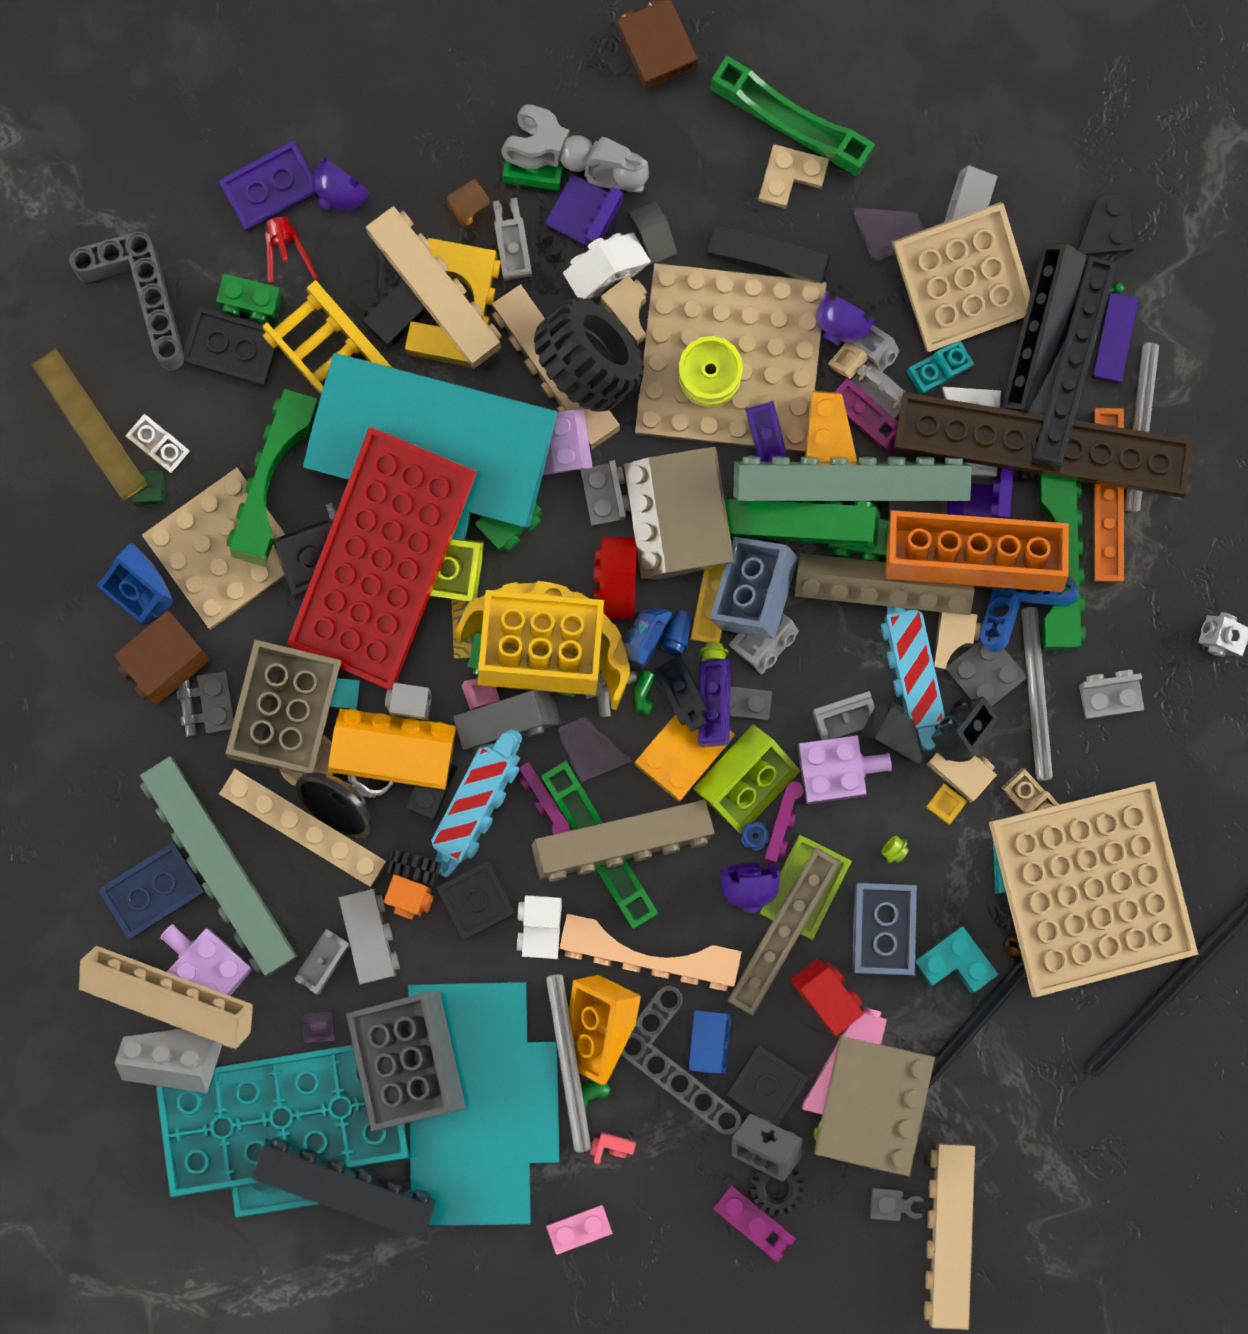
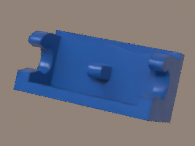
(710, 1042)

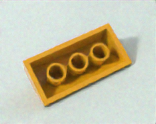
(392, 748)

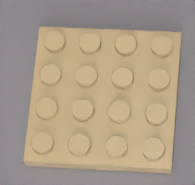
(963, 276)
(197, 556)

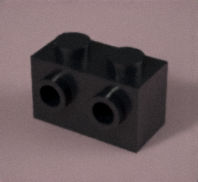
(964, 728)

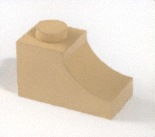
(625, 302)
(953, 633)
(966, 777)

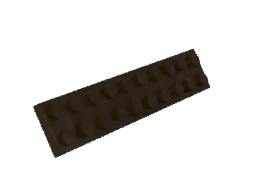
(1010, 437)

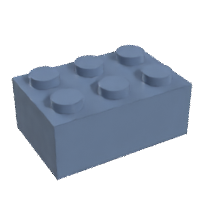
(754, 588)
(884, 929)

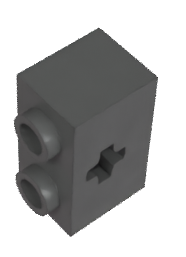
(767, 1147)

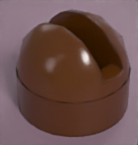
(1011, 951)

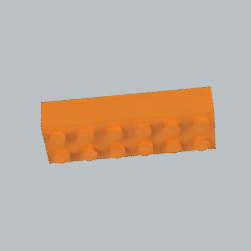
(977, 551)

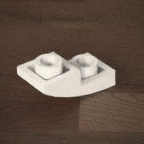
(157, 443)

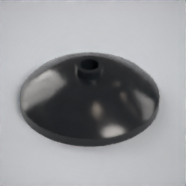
(335, 803)

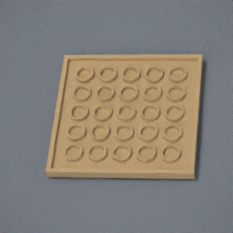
(768, 324)
(1093, 889)

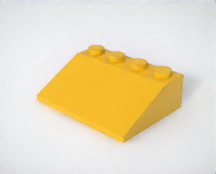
(540, 642)

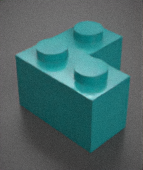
(959, 954)

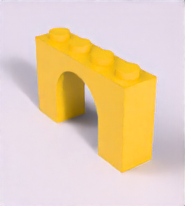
(475, 269)

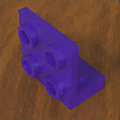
(584, 210)
(987, 500)

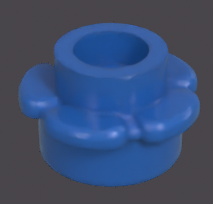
(758, 828)

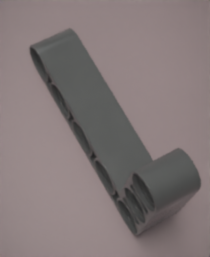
(147, 288)
(671, 1069)

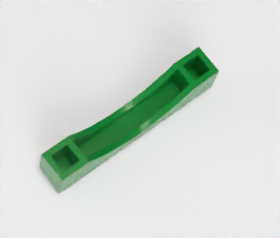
(825, 138)
(291, 424)
(1058, 502)
(581, 814)

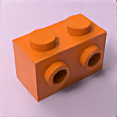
(408, 897)

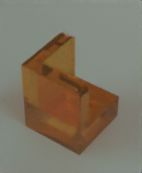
(467, 202)

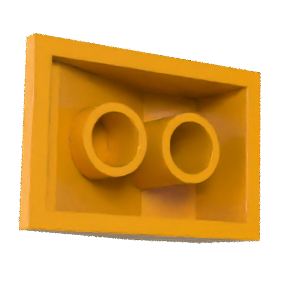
(676, 758)
(601, 1024)

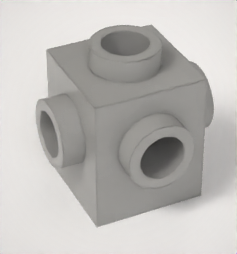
(1224, 635)

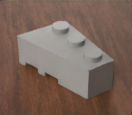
(169, 1059)

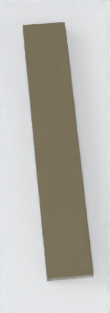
(784, 930)

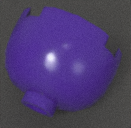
(337, 188)
(842, 320)
(749, 885)

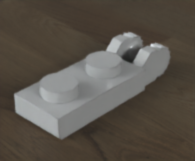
(512, 243)

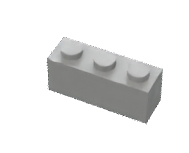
(369, 936)

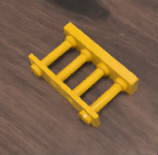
(336, 321)

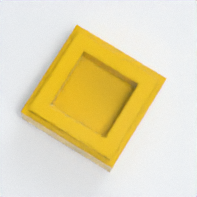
(946, 804)

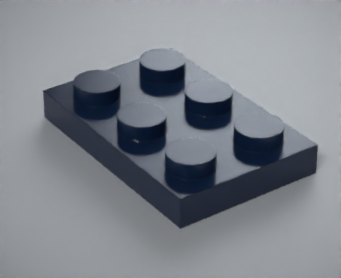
(151, 891)

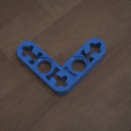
(1012, 599)

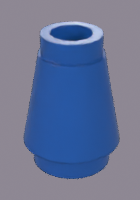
(676, 635)

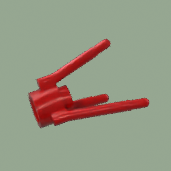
(280, 233)

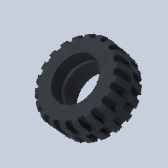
(588, 354)

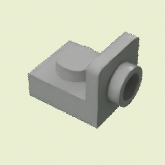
(879, 348)

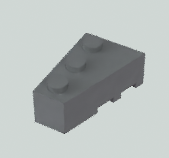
(526, 712)

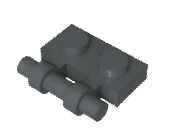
(215, 702)

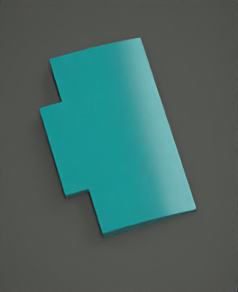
(474, 428)
(301, 1098)
(482, 1154)

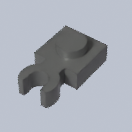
(888, 1204)

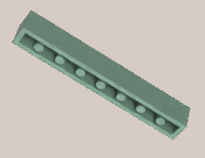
(852, 480)
(218, 866)

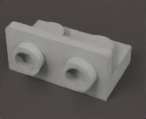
(604, 494)
(764, 651)
(1111, 695)

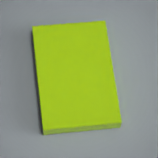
(788, 875)

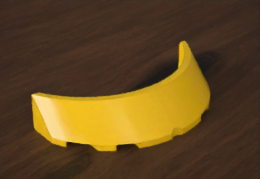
(613, 657)

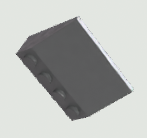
(405, 1060)

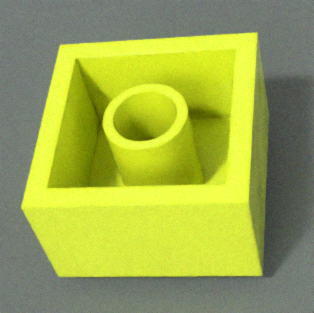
(460, 571)

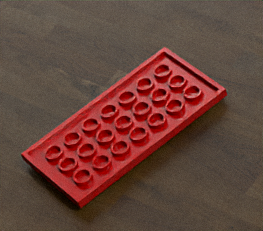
(382, 557)

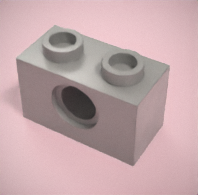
(409, 701)

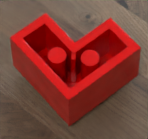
(616, 574)
(823, 991)

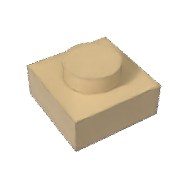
(848, 360)

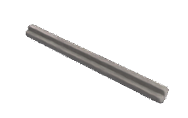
(1143, 409)
(1036, 693)
(568, 1063)

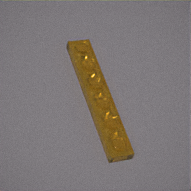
(89, 424)

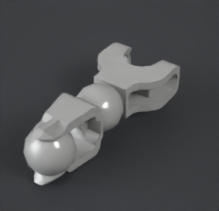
(604, 163)

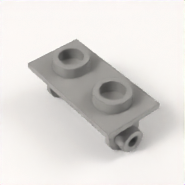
(879, 388)

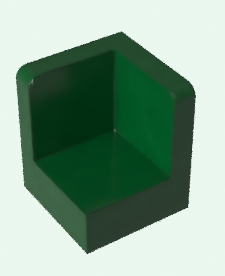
(154, 492)

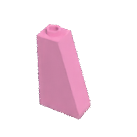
(866, 1028)

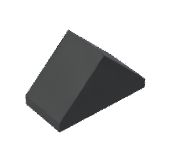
(654, 232)

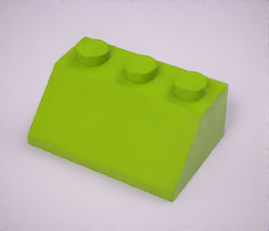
(747, 778)

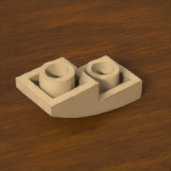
(1027, 792)

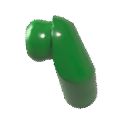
(640, 692)
(593, 1090)

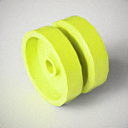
(710, 354)

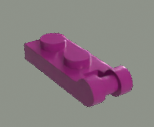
(868, 415)
(544, 801)
(784, 820)
(753, 1222)

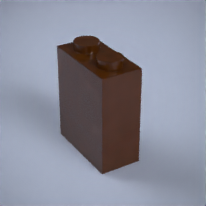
(657, 43)
(161, 658)

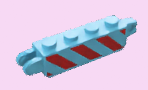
(914, 671)
(475, 801)

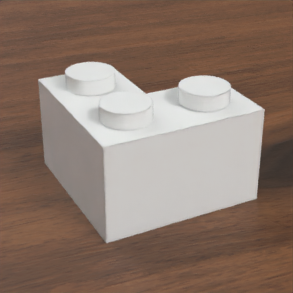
(605, 264)
(541, 927)

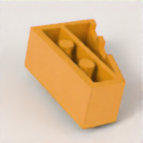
(828, 428)

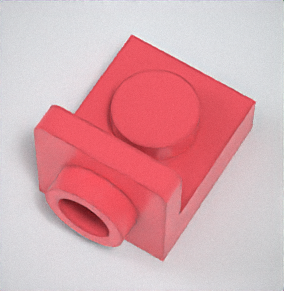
(617, 1146)

